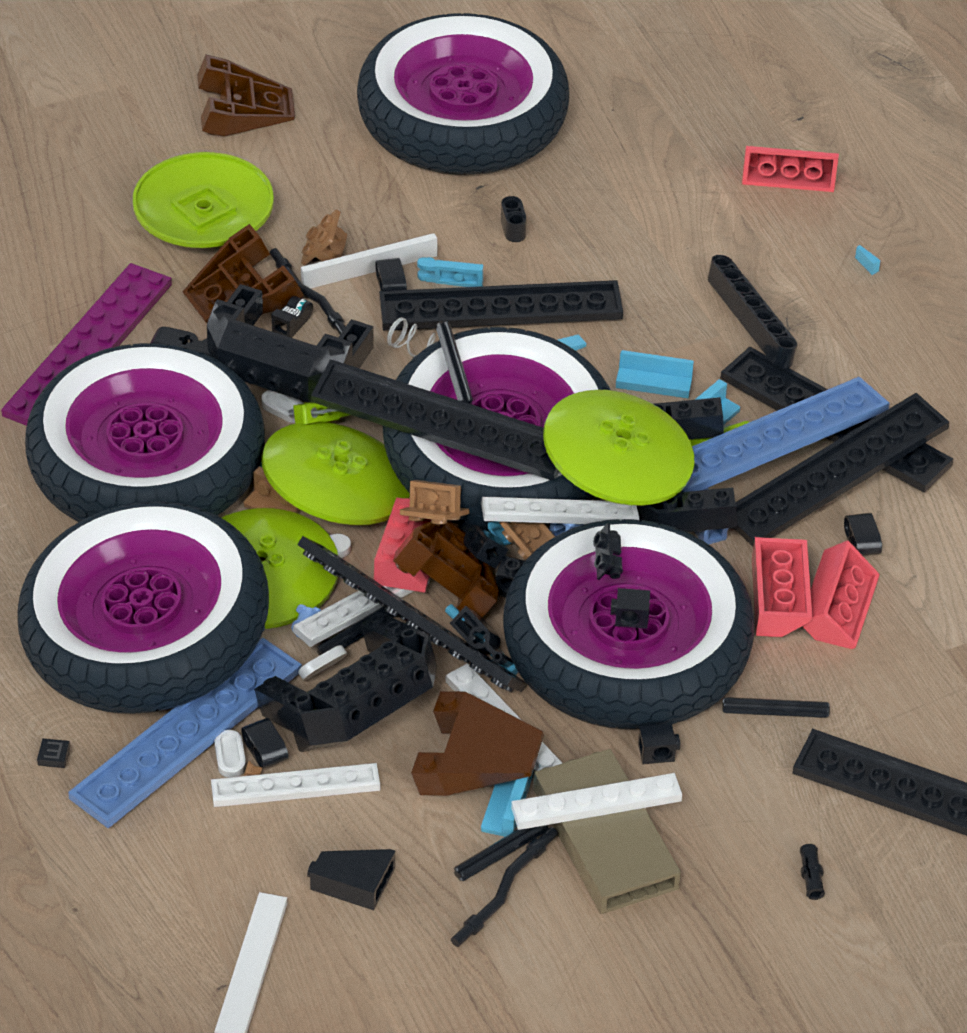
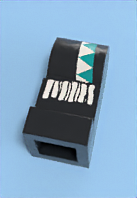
(293, 314)

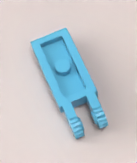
(450, 272)

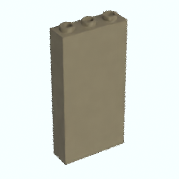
(614, 853)

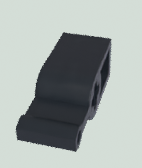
(483, 544)
(475, 630)

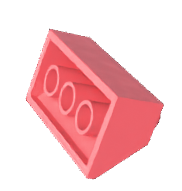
(790, 168)
(395, 533)
(780, 586)
(841, 596)

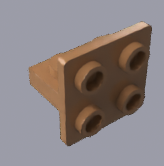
(325, 240)
(265, 495)
(434, 502)
(526, 536)

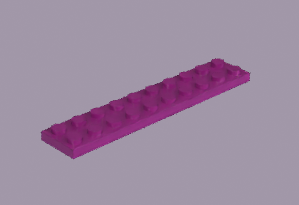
(100, 328)

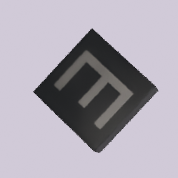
(53, 753)

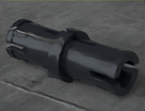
(812, 872)

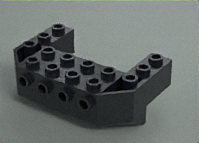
(275, 359)
(701, 508)
(358, 695)

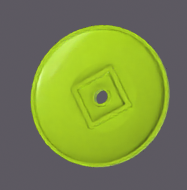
(226, 187)
(636, 470)
(332, 473)
(289, 573)

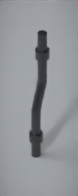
(334, 318)
(476, 922)

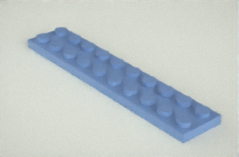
(783, 432)
(178, 738)

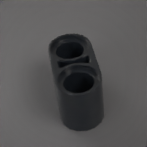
(513, 219)
(390, 274)
(863, 533)
(264, 743)

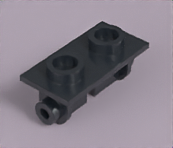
(607, 544)

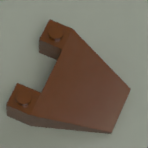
(245, 99)
(234, 266)
(445, 558)
(482, 747)

